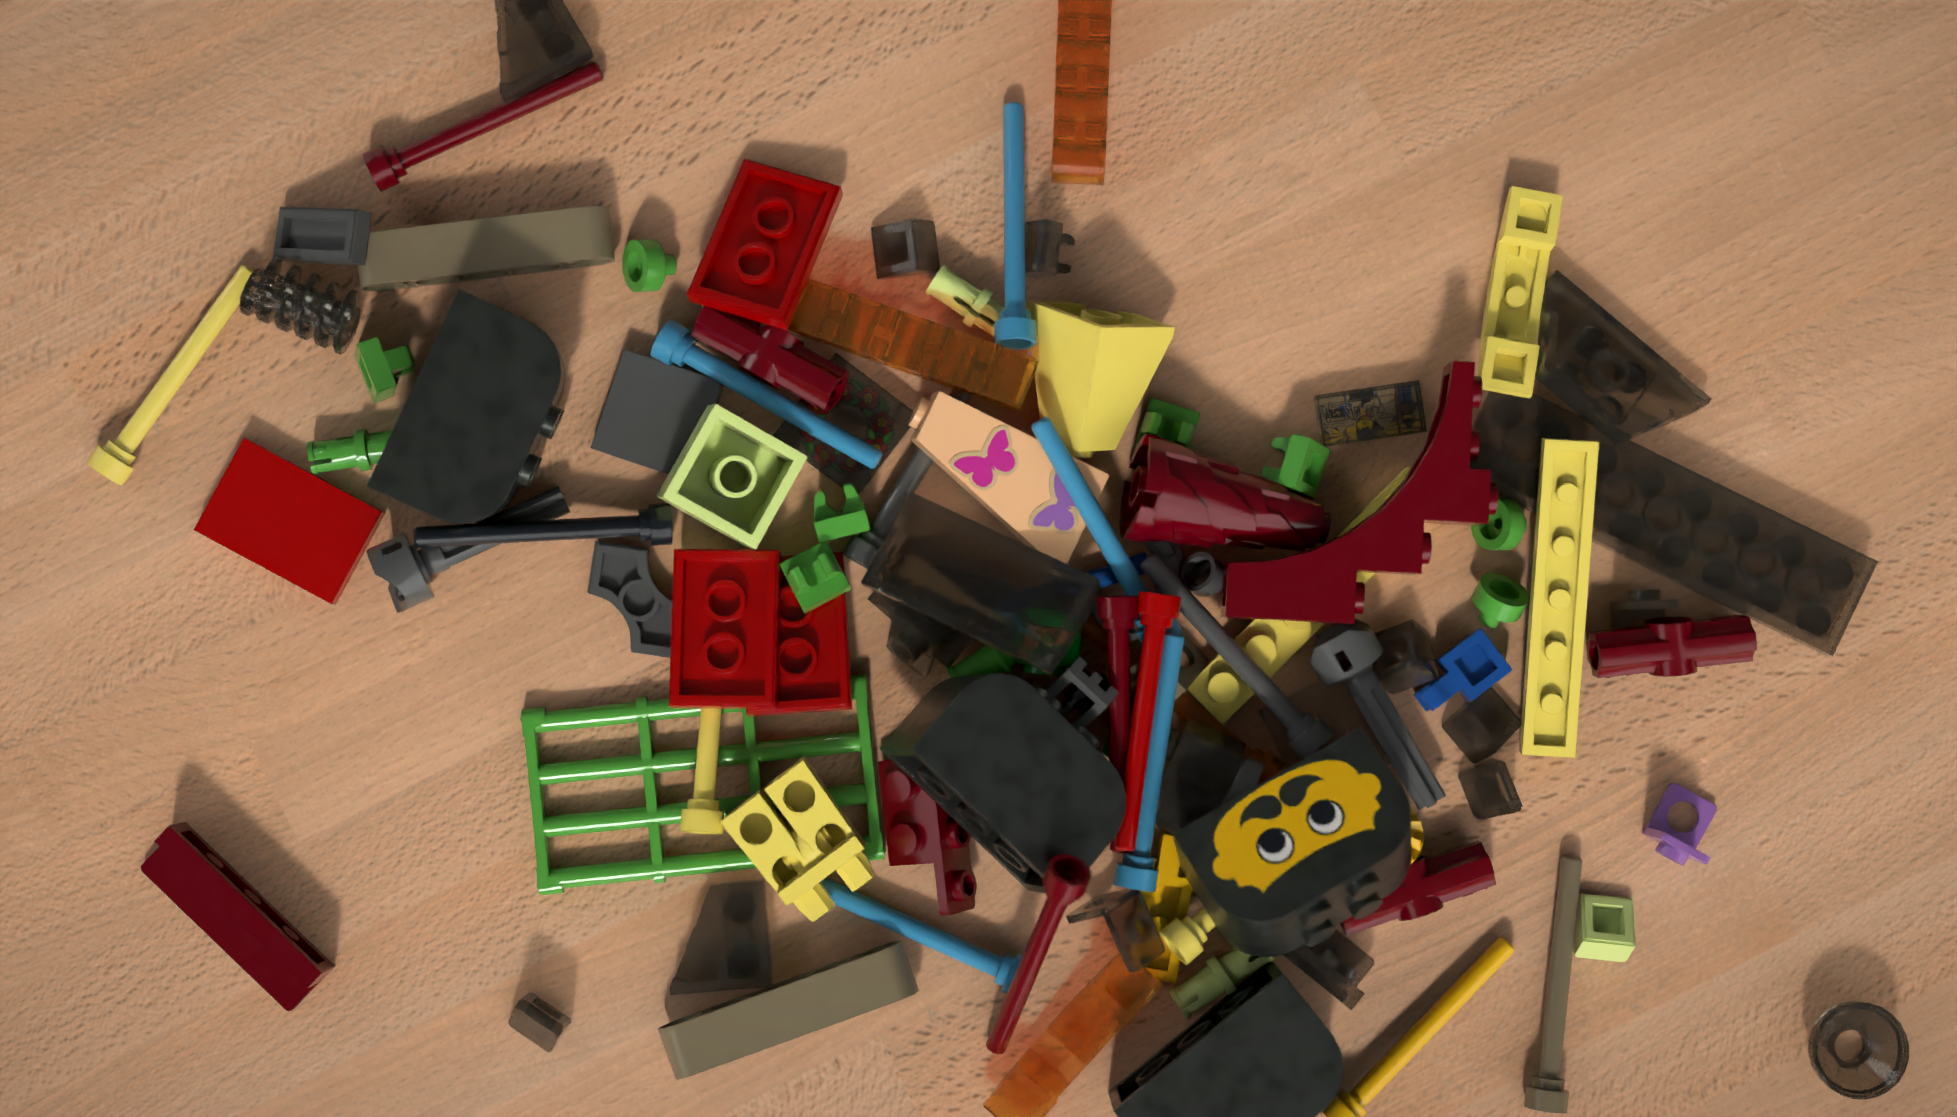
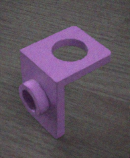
(1674, 844)

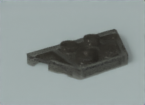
(1606, 368)

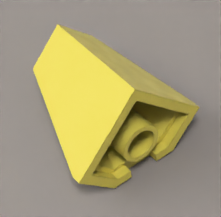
(1093, 370)

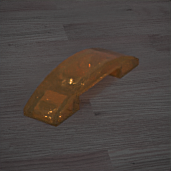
(1072, 1040)

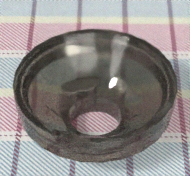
(1882, 1053)

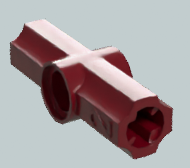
(772, 357)
(1671, 646)
(1431, 884)

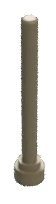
(1547, 1087)

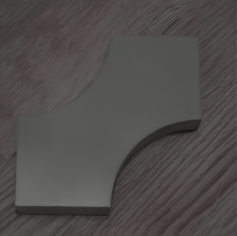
(626, 581)

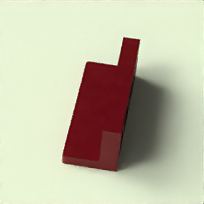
(235, 916)

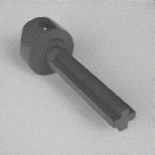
(411, 569)
(1346, 655)

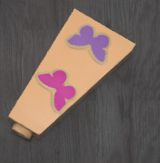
(1004, 472)

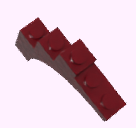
(1391, 540)

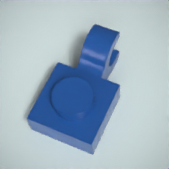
(1468, 668)

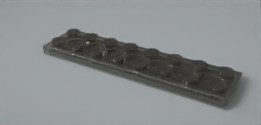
(1685, 525)

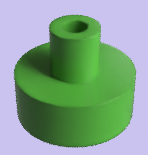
(646, 265)
(1504, 527)
(1499, 599)

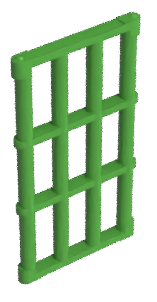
(654, 815)

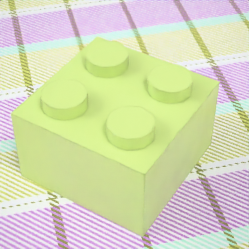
(732, 476)

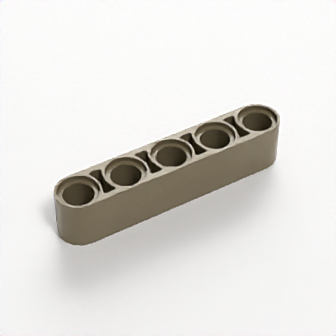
(487, 248)
(788, 1009)

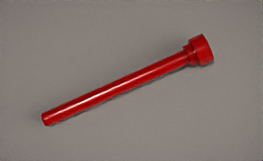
(1157, 615)

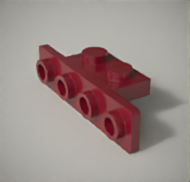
(925, 834)

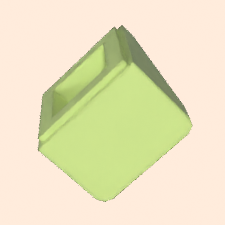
(1604, 928)

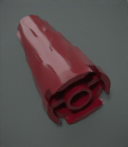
(1210, 501)

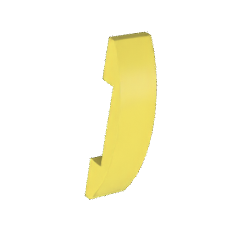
(1516, 291)

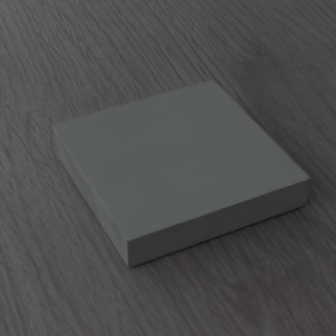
(652, 411)

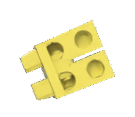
(815, 848)

